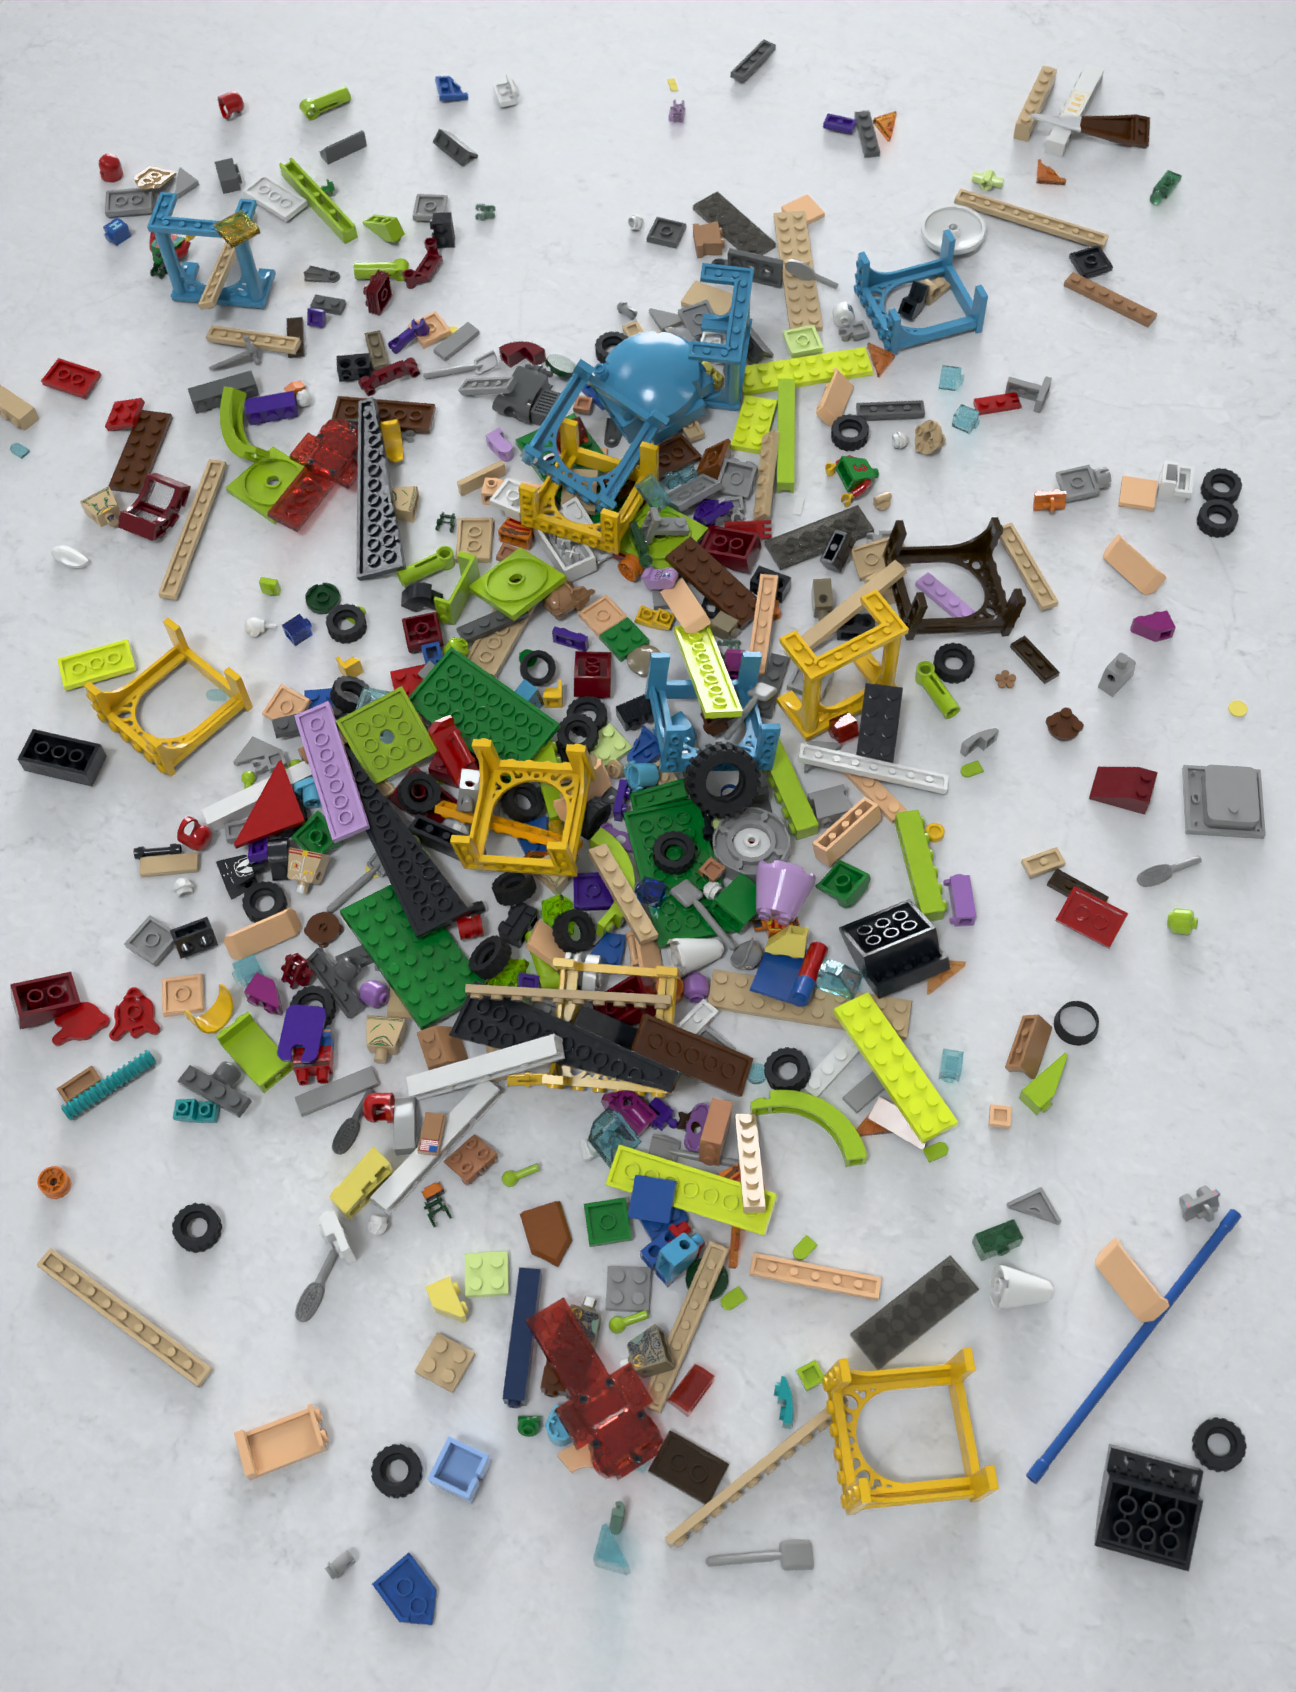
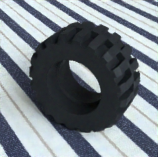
(742, 793)

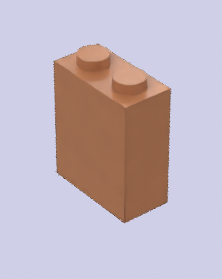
(715, 1132)

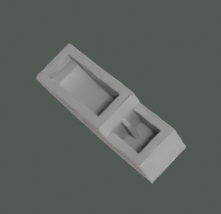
(405, 1125)

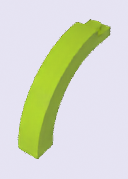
(232, 426)
(613, 916)
(821, 1113)

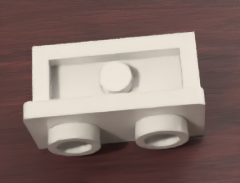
(506, 92)

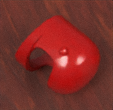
(232, 101)
(110, 168)
(199, 837)
(380, 1102)

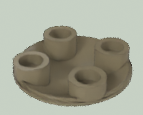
(639, 659)

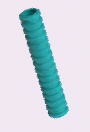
(108, 1085)

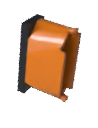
(432, 1191)

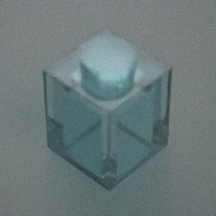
(951, 378)
(965, 419)
(246, 969)
(950, 1065)

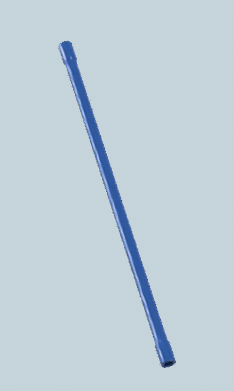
(1042, 1464)

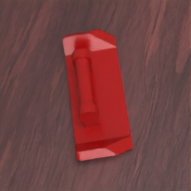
(451, 748)

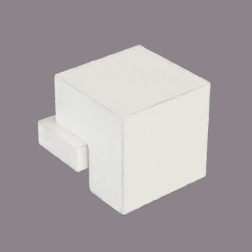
(1175, 482)

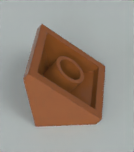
(713, 459)

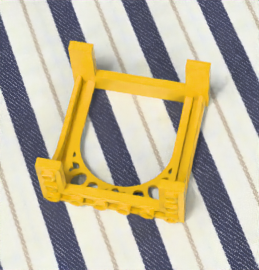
(613, 524)
(113, 703)
(810, 716)
(563, 854)
(561, 1075)
(857, 1493)

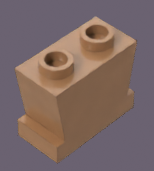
(708, 239)

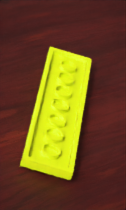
(806, 370)
(708, 673)
(895, 1067)
(695, 1191)

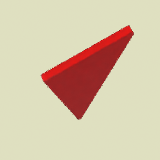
(274, 810)

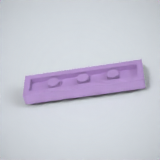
(943, 596)

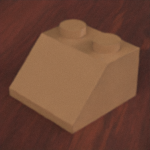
(440, 1048)

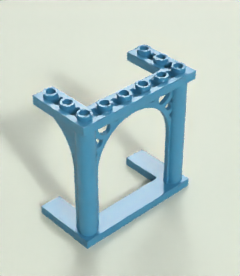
(183, 277)
(889, 325)
(737, 327)
(533, 451)
(762, 737)

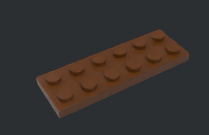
(410, 415)
(140, 452)
(673, 456)
(713, 581)
(692, 1055)

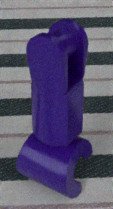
(408, 335)

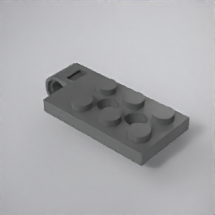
(759, 262)

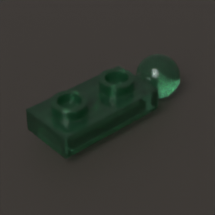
(1165, 186)
(640, 545)

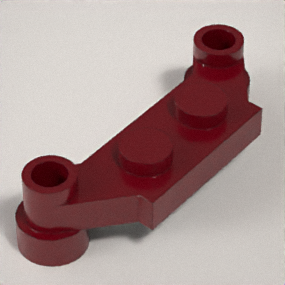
(426, 267)
(388, 374)

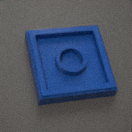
(652, 1199)

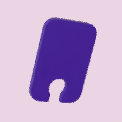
(302, 1027)

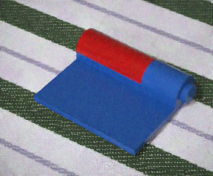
(788, 977)

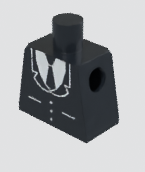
(238, 874)

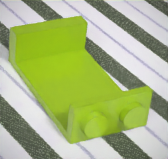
(450, 610)
(254, 1052)

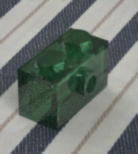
(997, 1240)

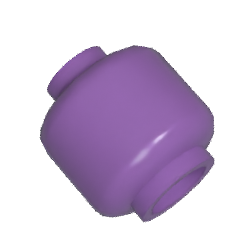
(695, 987)
(374, 994)

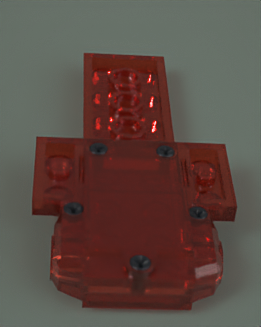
(326, 461)
(602, 1407)

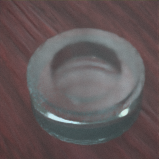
(756, 1074)

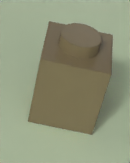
(724, 626)

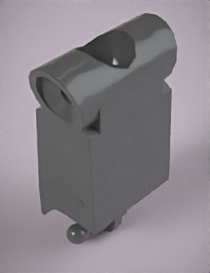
(525, 393)

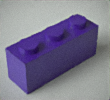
(271, 408)

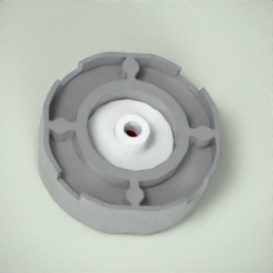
(748, 839)

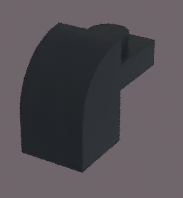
(915, 301)
(419, 595)
(278, 857)

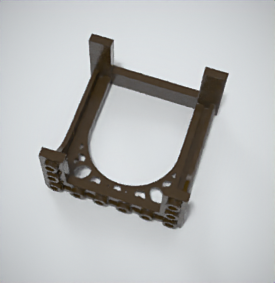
(974, 550)

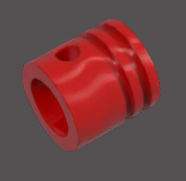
(470, 927)

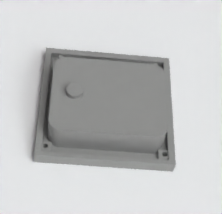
(1226, 801)

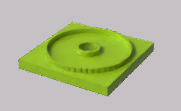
(253, 487)
(662, 546)
(515, 599)
(393, 714)

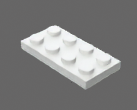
(275, 197)

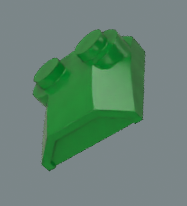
(315, 835)
(844, 883)

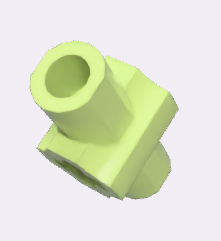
(987, 180)

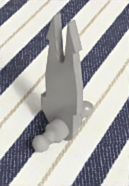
(251, 349)

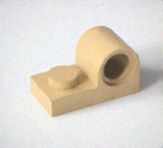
(936, 290)

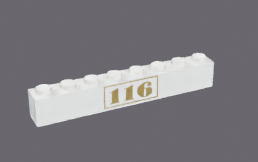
(1075, 105)

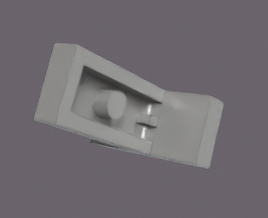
(1030, 390)
(658, 525)

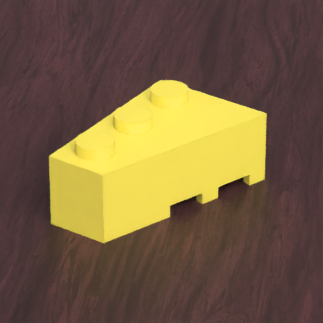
(361, 1183)

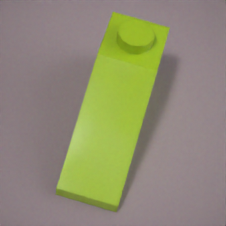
(385, 227)
(1041, 1090)

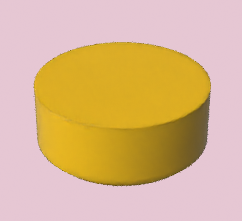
(935, 832)

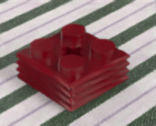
(378, 292)
(421, 631)

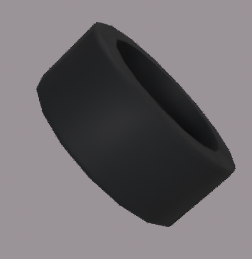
(547, 658)

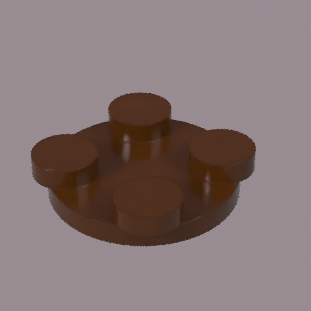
(1064, 725)
(323, 929)

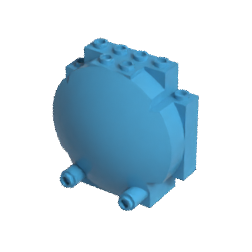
(654, 375)

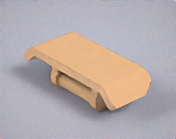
(834, 398)
(1133, 566)
(685, 607)
(596, 789)
(263, 934)
(644, 955)
(1130, 1282)

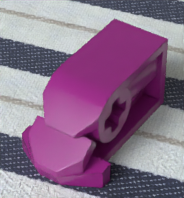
(638, 1115)

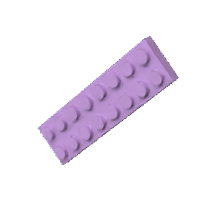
(332, 772)

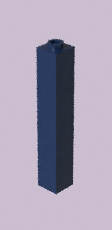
(521, 1338)

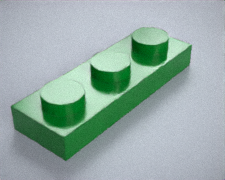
(659, 795)

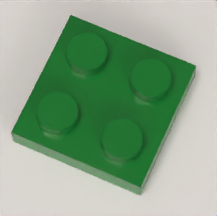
(623, 638)
(607, 1222)

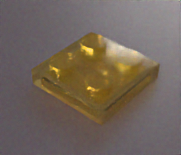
(236, 228)

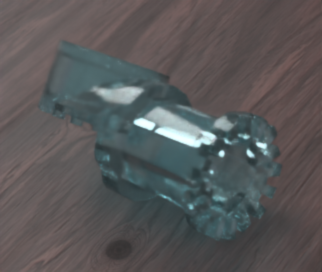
(673, 479)

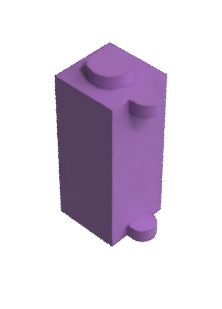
(961, 900)

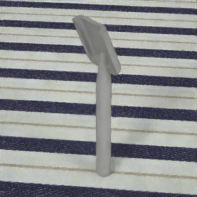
(482, 364)
(760, 691)
(375, 866)
(689, 894)
(669, 1149)
(792, 1555)

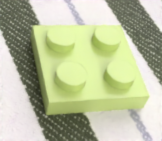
(802, 341)
(611, 745)
(486, 1274)

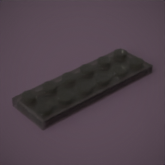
(735, 225)
(813, 538)
(914, 1312)

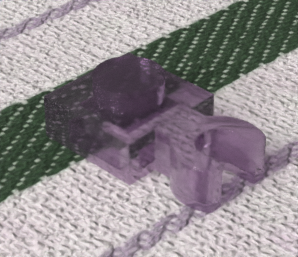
(677, 112)

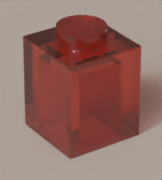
(843, 728)

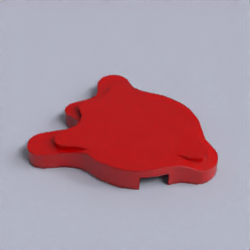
(135, 1016)
(80, 1023)

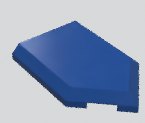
(408, 1592)

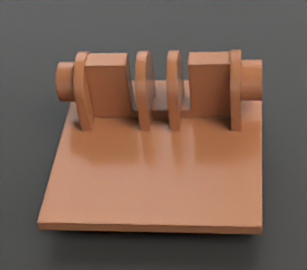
(470, 1159)

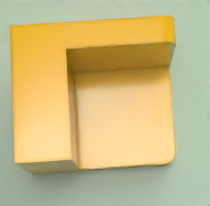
(350, 667)
(554, 696)

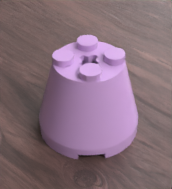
(781, 890)

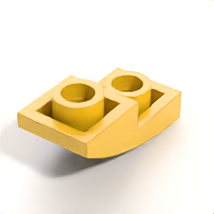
(654, 619)

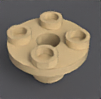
(929, 437)

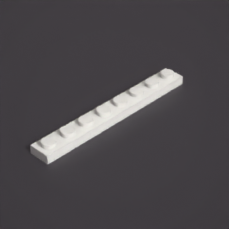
(873, 768)

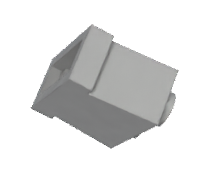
(829, 804)

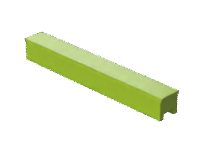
(319, 201)
(786, 431)

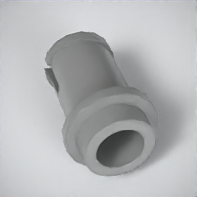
(624, 308)
(340, 1565)

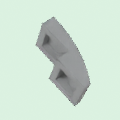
(982, 740)

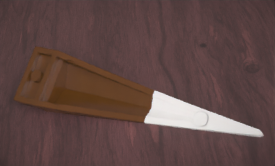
(1120, 129)

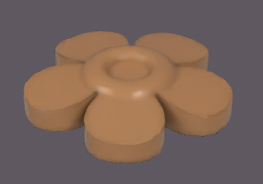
(1005, 679)

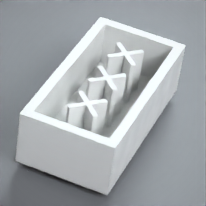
(566, 555)

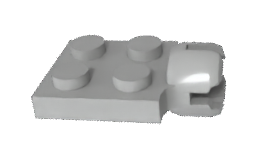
(1083, 482)

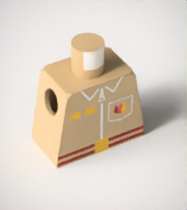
(306, 868)

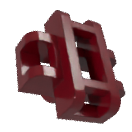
(301, 968)

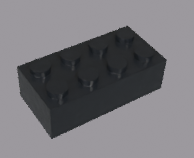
(879, 722)
(62, 757)

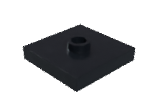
(1091, 261)

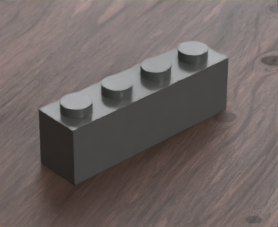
(209, 395)

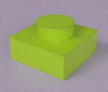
(269, 586)
(810, 1375)

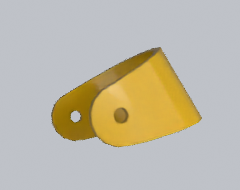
(392, 440)
(217, 1015)

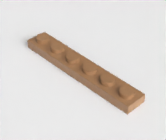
(1110, 299)

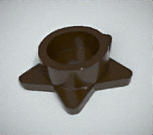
(684, 1117)

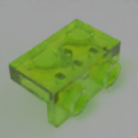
(553, 907)
(510, 973)

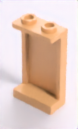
(281, 1442)

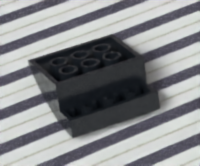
(895, 948)
(1149, 1507)

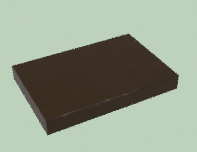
(688, 1468)

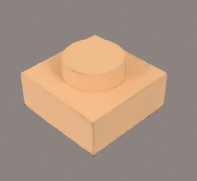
(1000, 1116)

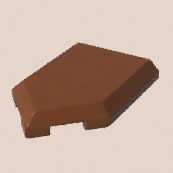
(547, 1232)

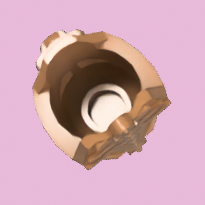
(566, 599)

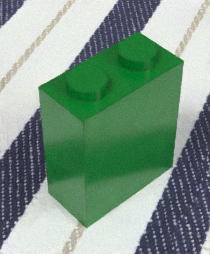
(736, 903)

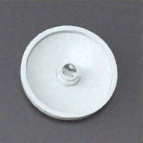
(963, 223)

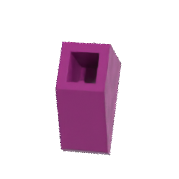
(1154, 626)
(732, 662)
(264, 993)

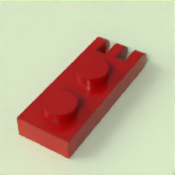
(997, 403)
(755, 526)

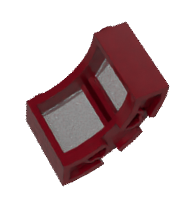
(155, 507)

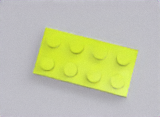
(753, 423)
(96, 664)

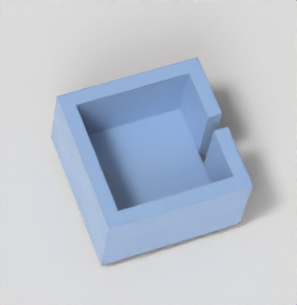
(459, 1469)

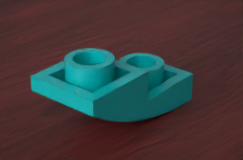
(197, 1112)
(784, 1395)

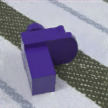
(665, 1115)

